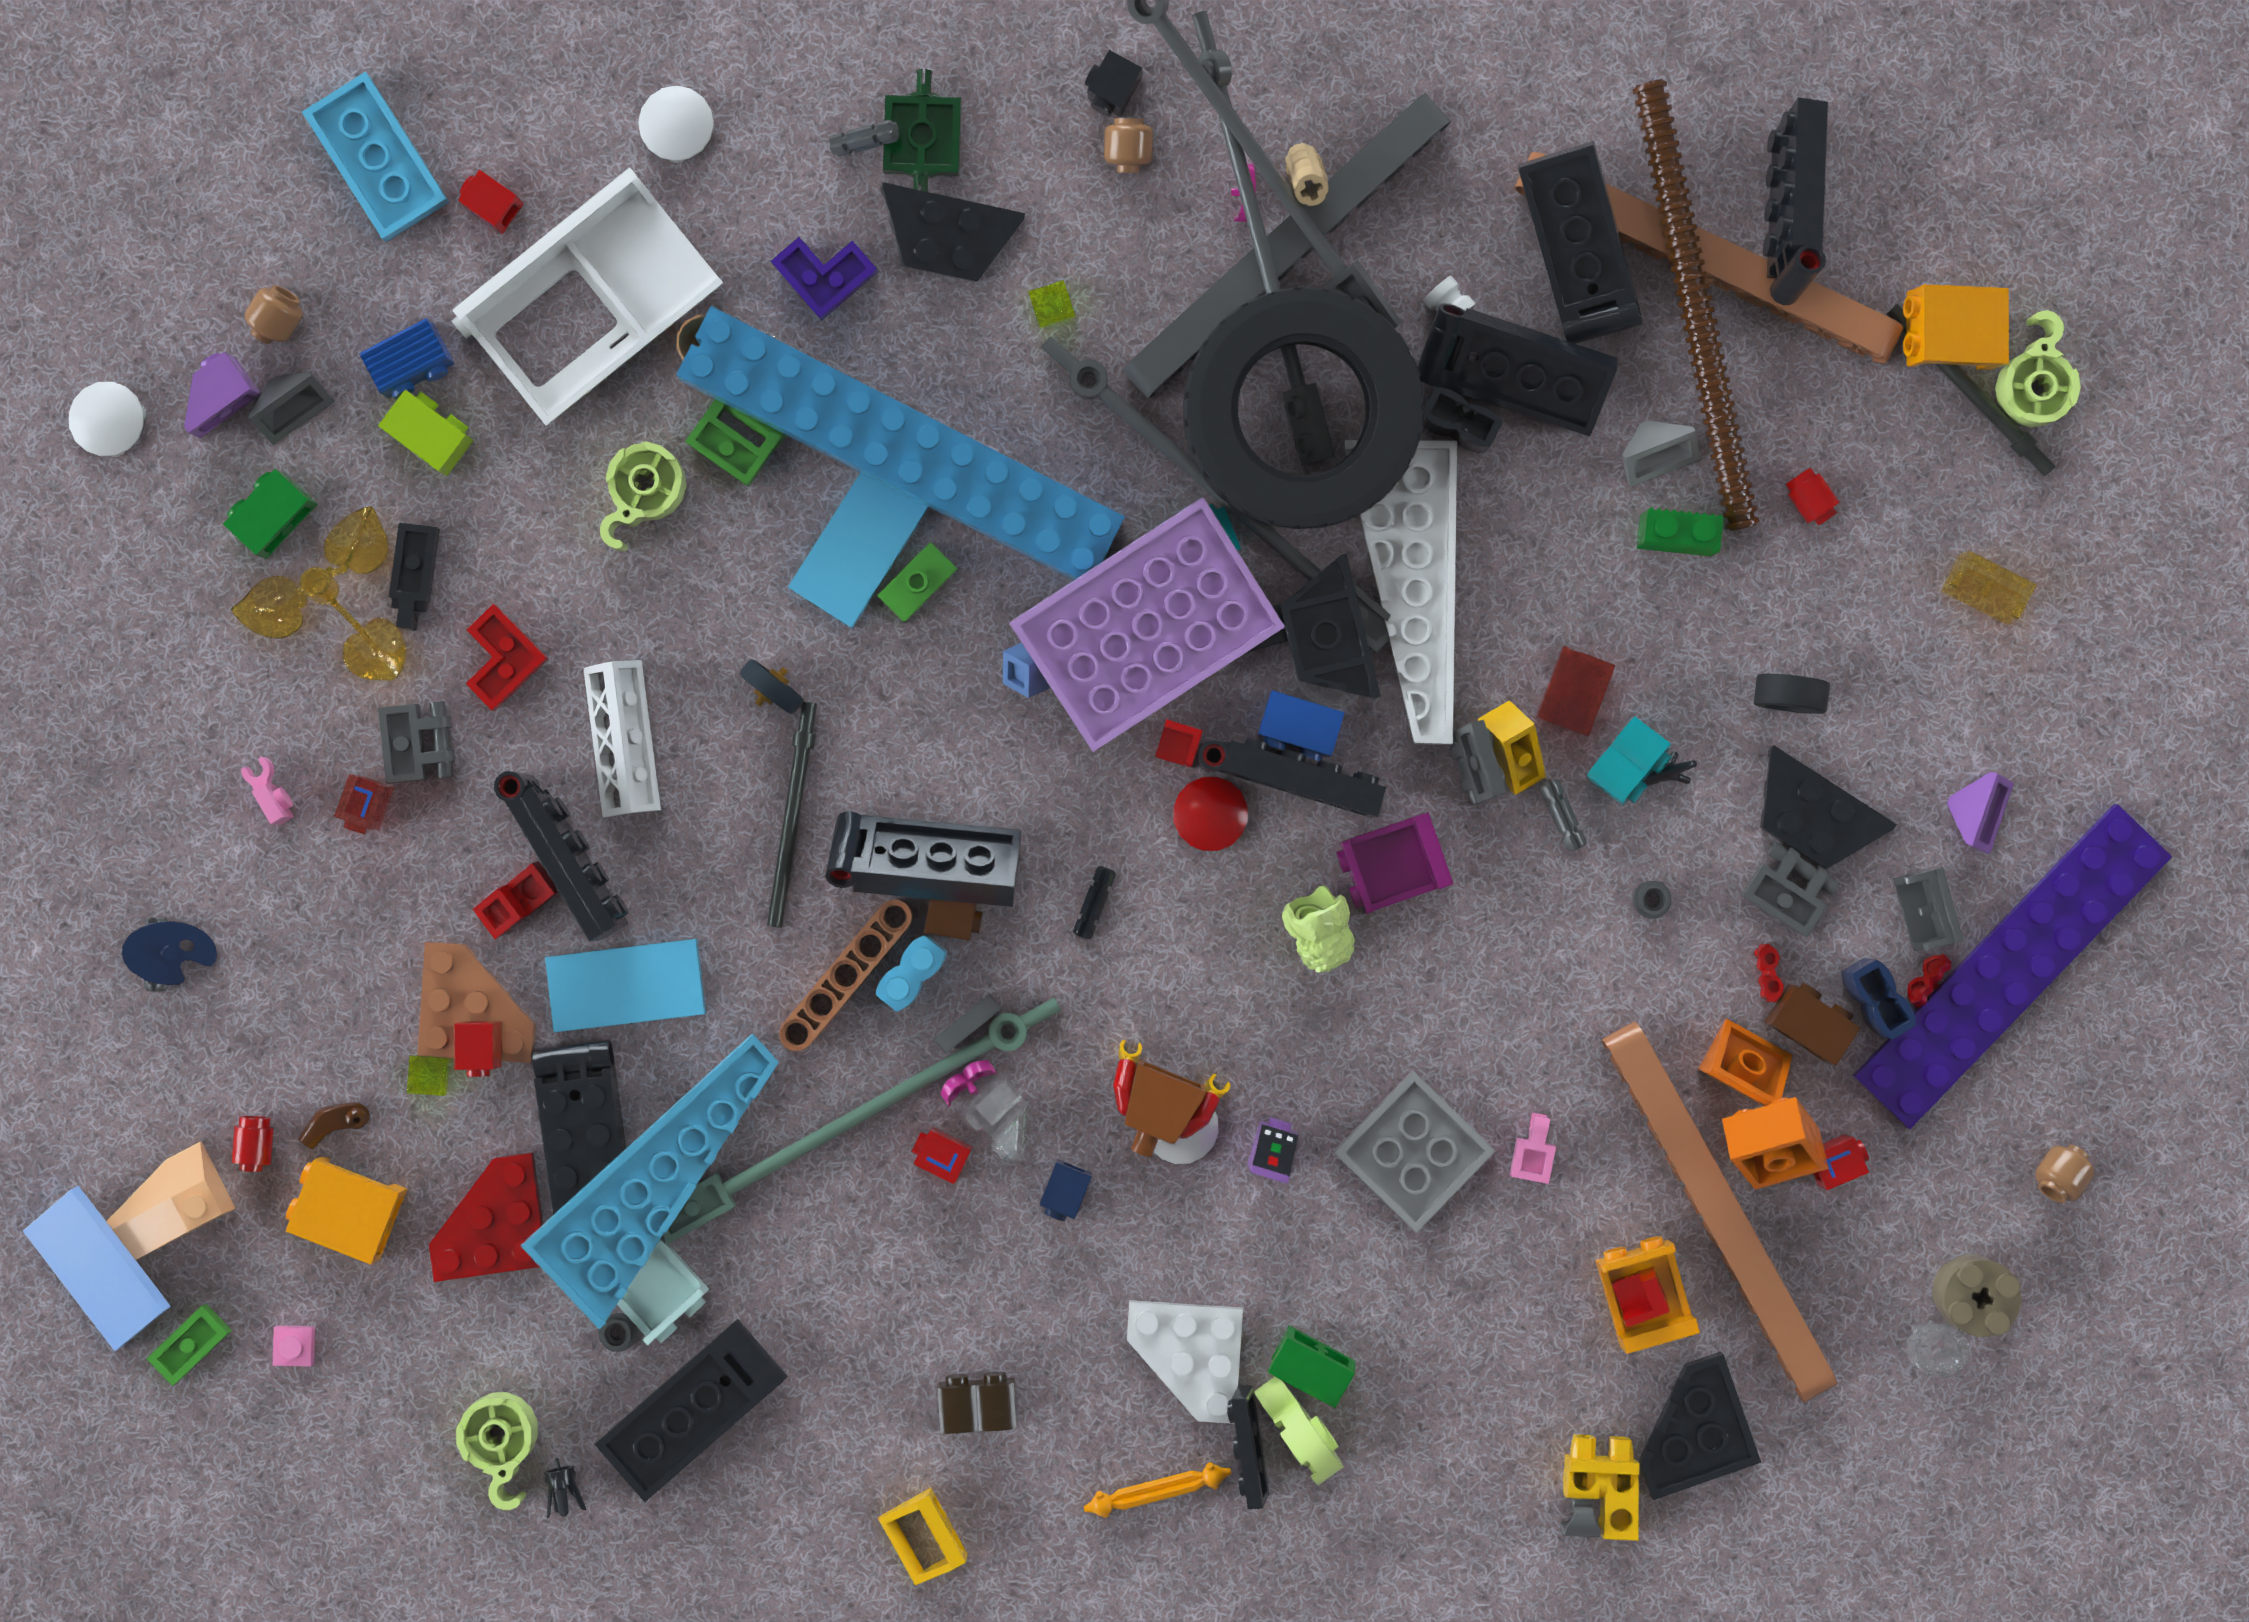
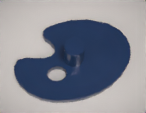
(156, 953)

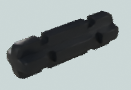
(1094, 902)

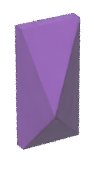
(1980, 809)

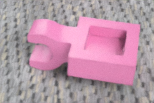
(273, 801)
(1533, 1156)

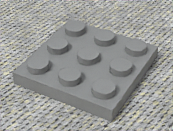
(1414, 1151)

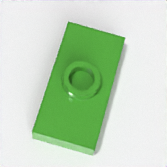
(917, 582)
(189, 1344)

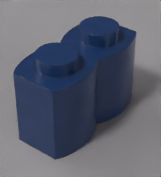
(1875, 989)

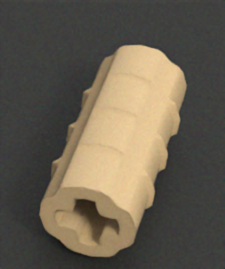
(1306, 174)

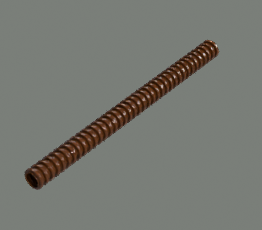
(1695, 304)

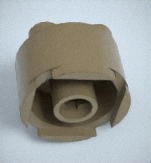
(1979, 1317)

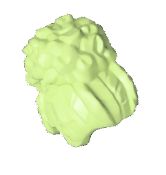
(1320, 929)

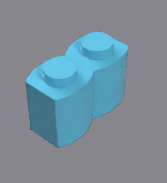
(918, 963)

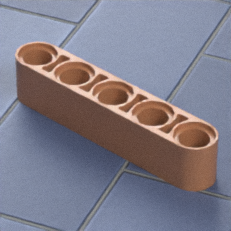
(831, 985)

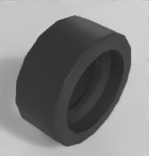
(1791, 693)

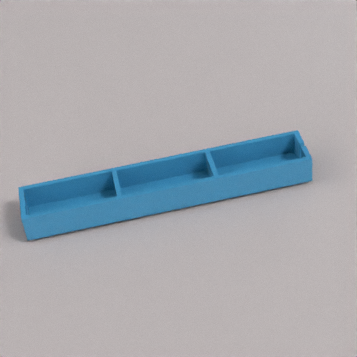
(898, 446)

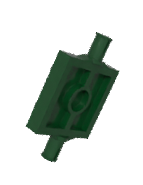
(927, 134)

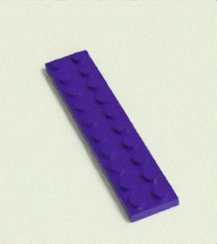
(2013, 965)

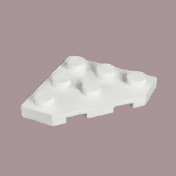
(1191, 1352)

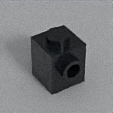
(1112, 84)

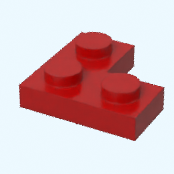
(512, 660)

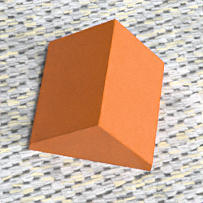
(1747, 1063)

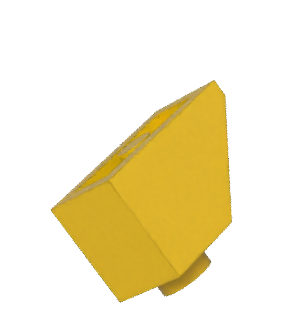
(1515, 746)

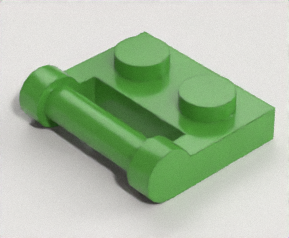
(731, 449)

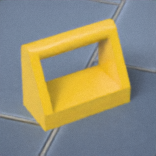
(941, 1529)

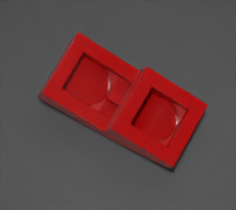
(516, 900)

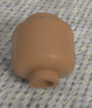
(1128, 144)
(273, 314)
(2064, 1173)

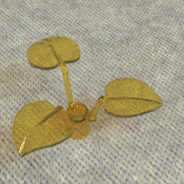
(274, 603)

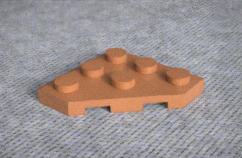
(463, 990)

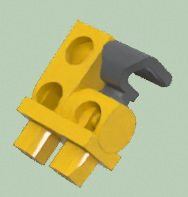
(1603, 1477)

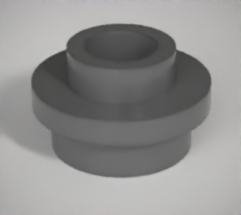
(1660, 908)
(612, 1343)

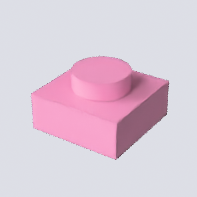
(293, 1345)

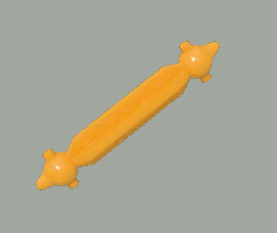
(1157, 1490)

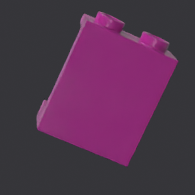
(1394, 863)

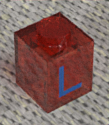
(363, 803)

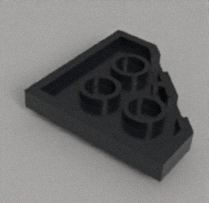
(1698, 1431)

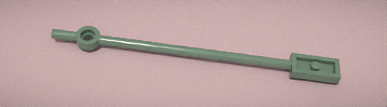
(713, 1196)

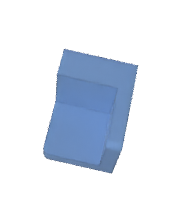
(1021, 672)

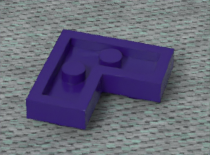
(828, 284)

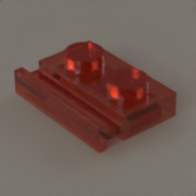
(1575, 691)

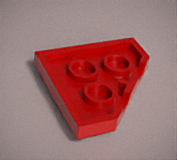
(491, 1223)

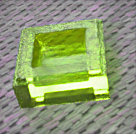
(1051, 304)
(427, 1075)

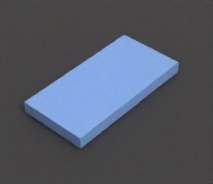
(96, 1268)

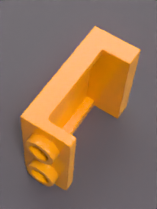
(1957, 326)
(344, 1210)
(1661, 1329)

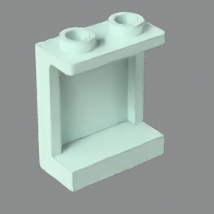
(662, 1293)

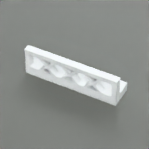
(627, 737)

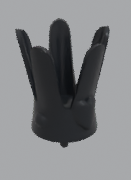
(558, 1481)

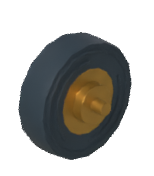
(771, 686)

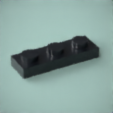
(1248, 1447)

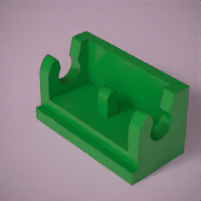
(1312, 1366)

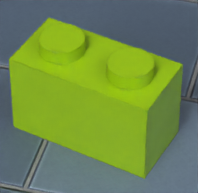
(426, 432)

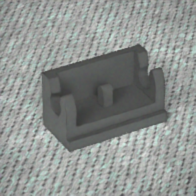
(1928, 909)

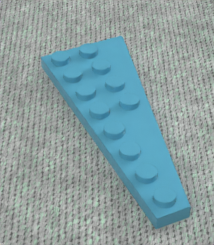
(621, 1214)

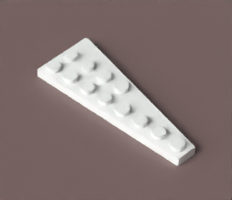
(1414, 570)

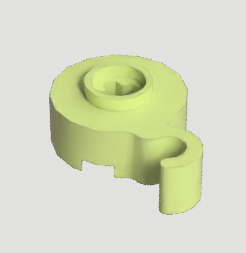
(2046, 365)
(637, 505)
(1304, 1435)
(493, 1456)

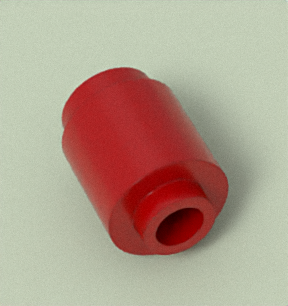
(1812, 497)
(252, 1143)

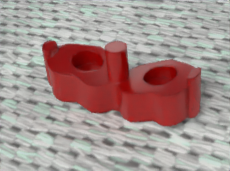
(1766, 963)
(1933, 971)

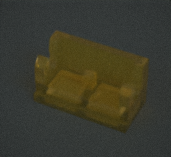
(1988, 587)

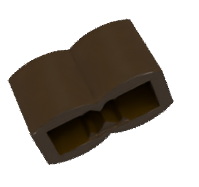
(977, 1404)

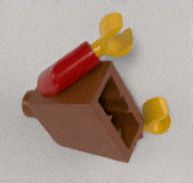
(1161, 1102)

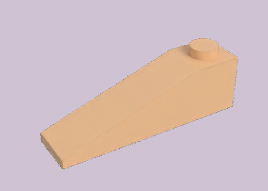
(172, 1203)

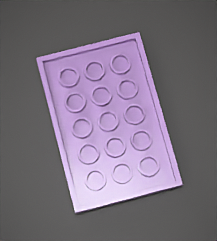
(1147, 624)

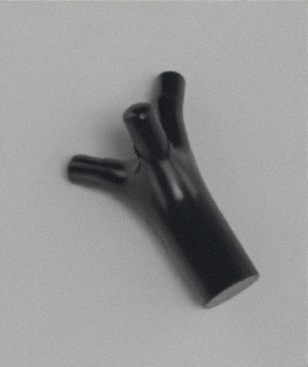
(1672, 771)

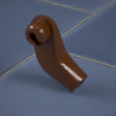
(333, 1118)

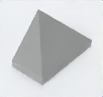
(1658, 450)

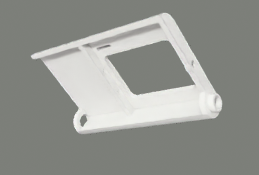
(631, 262)

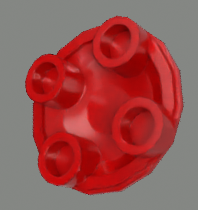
(1210, 813)

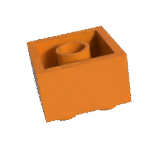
(1774, 1143)

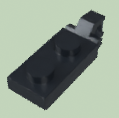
(413, 572)

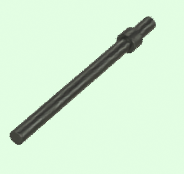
(2021, 442)
(803, 742)

